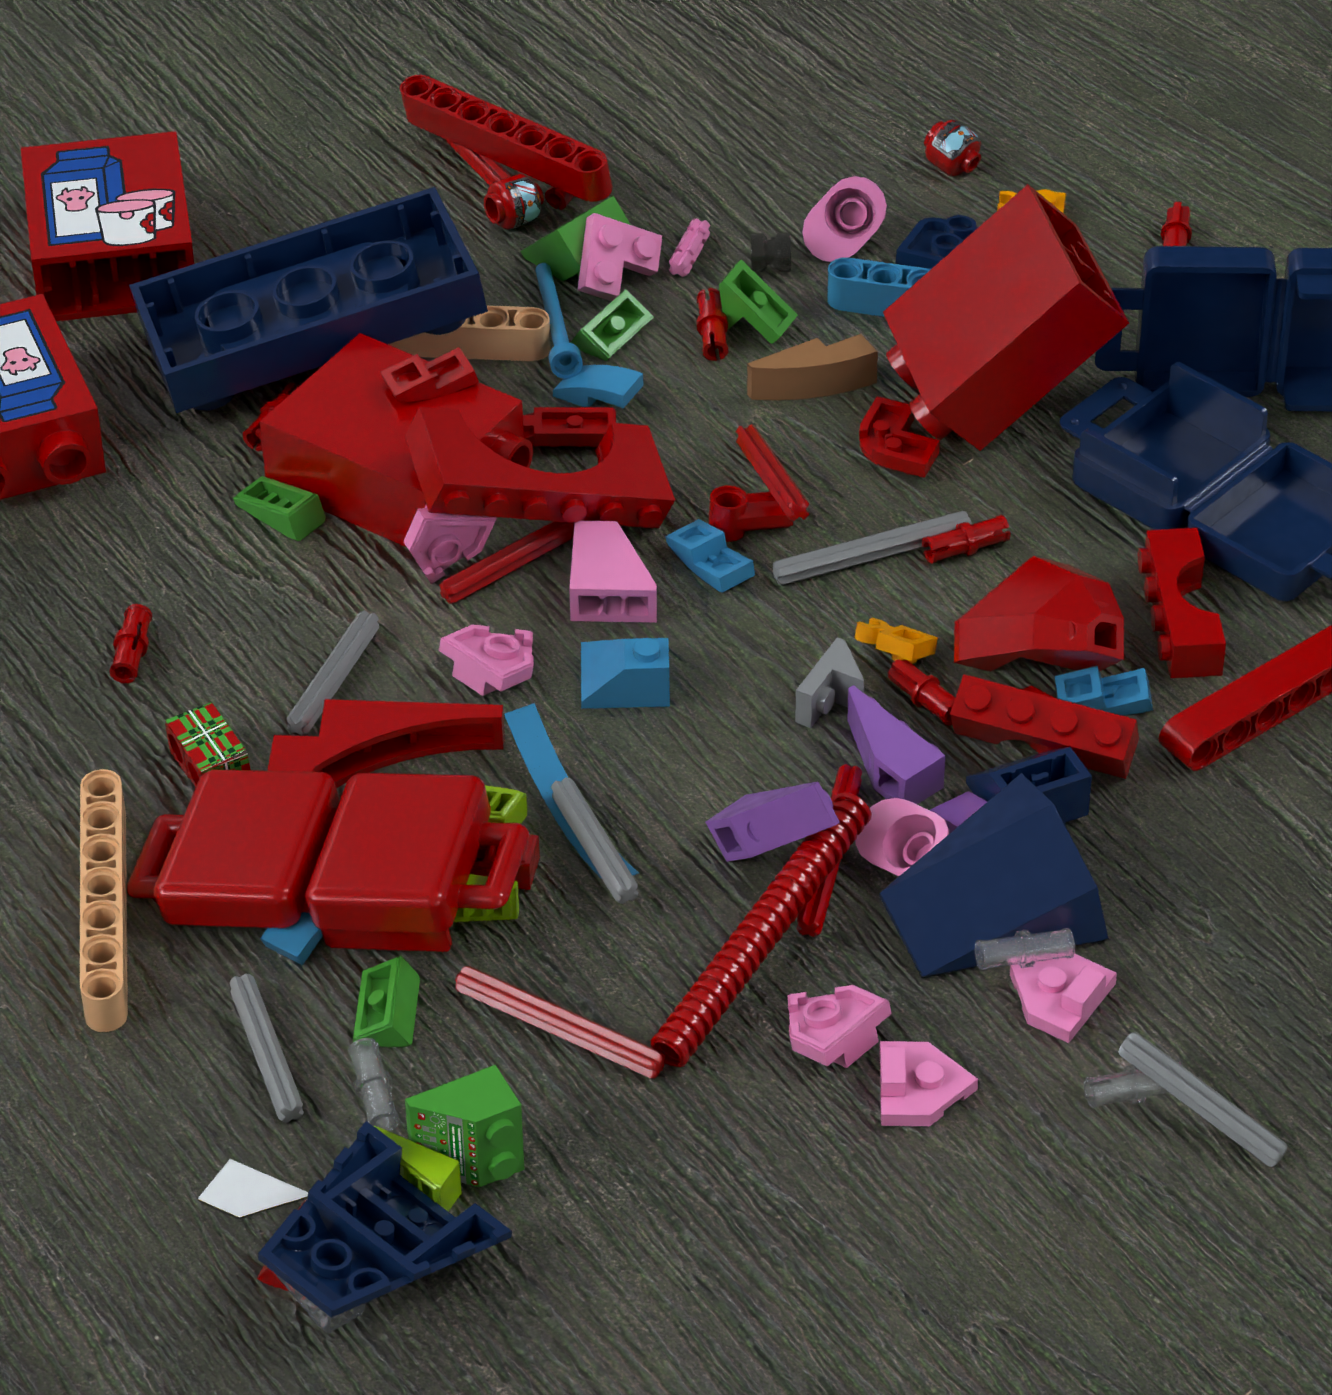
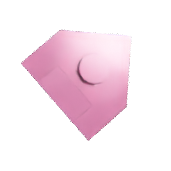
(443, 539)
(489, 659)
(1061, 993)
(836, 1025)
(919, 1083)

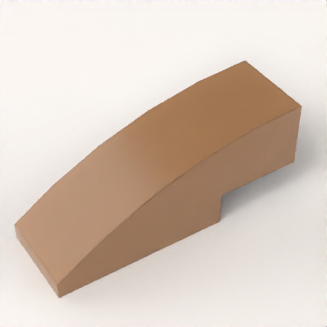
(813, 370)

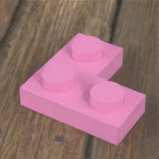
(609, 249)

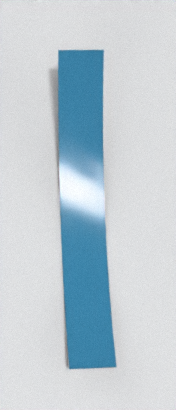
(544, 767)

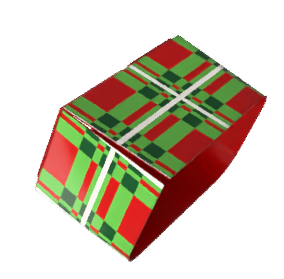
(204, 742)

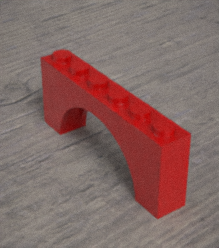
(471, 479)

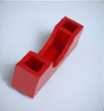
(1189, 636)
(1004, 713)

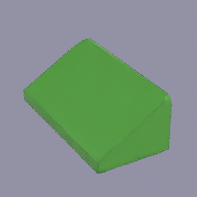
(613, 327)
(388, 1003)

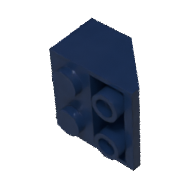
(1054, 772)

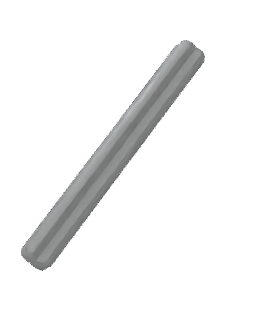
(863, 549)

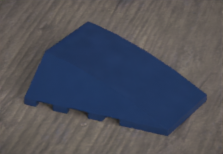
(993, 877)
(371, 1230)

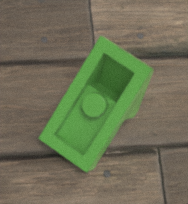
(750, 297)

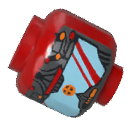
(952, 147)
(513, 201)

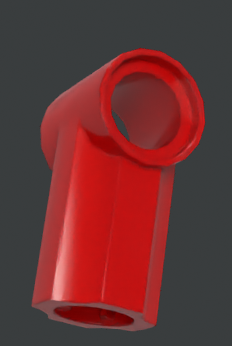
(738, 512)

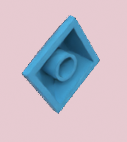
(625, 673)

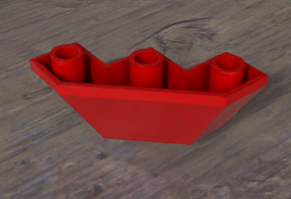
(1043, 615)

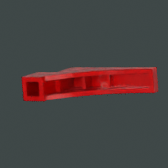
(377, 734)

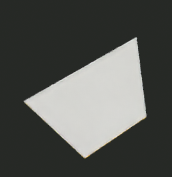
(247, 1191)

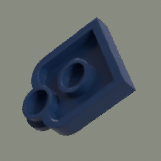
(933, 240)

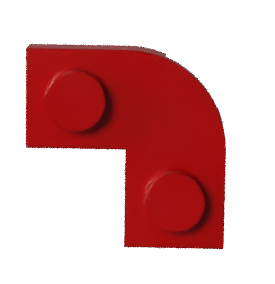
(889, 445)

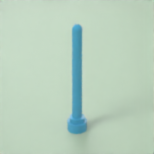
(564, 356)

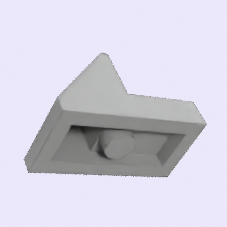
(827, 684)

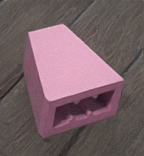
(609, 577)

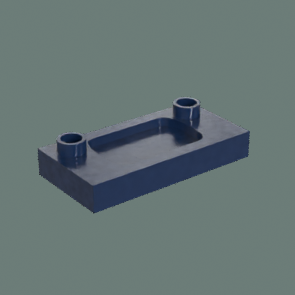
(306, 297)

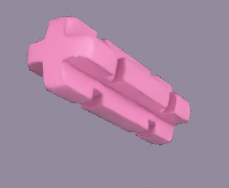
(689, 247)

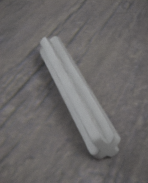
(332, 673)
(594, 840)
(266, 1048)
(1203, 1099)

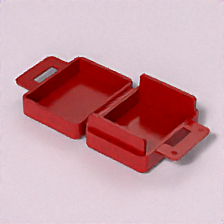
(368, 867)

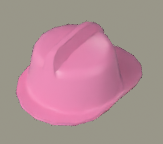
(844, 219)
(899, 834)

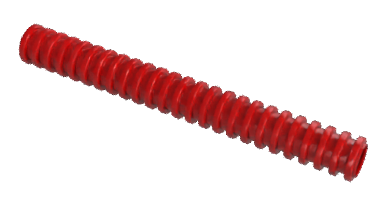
(759, 933)

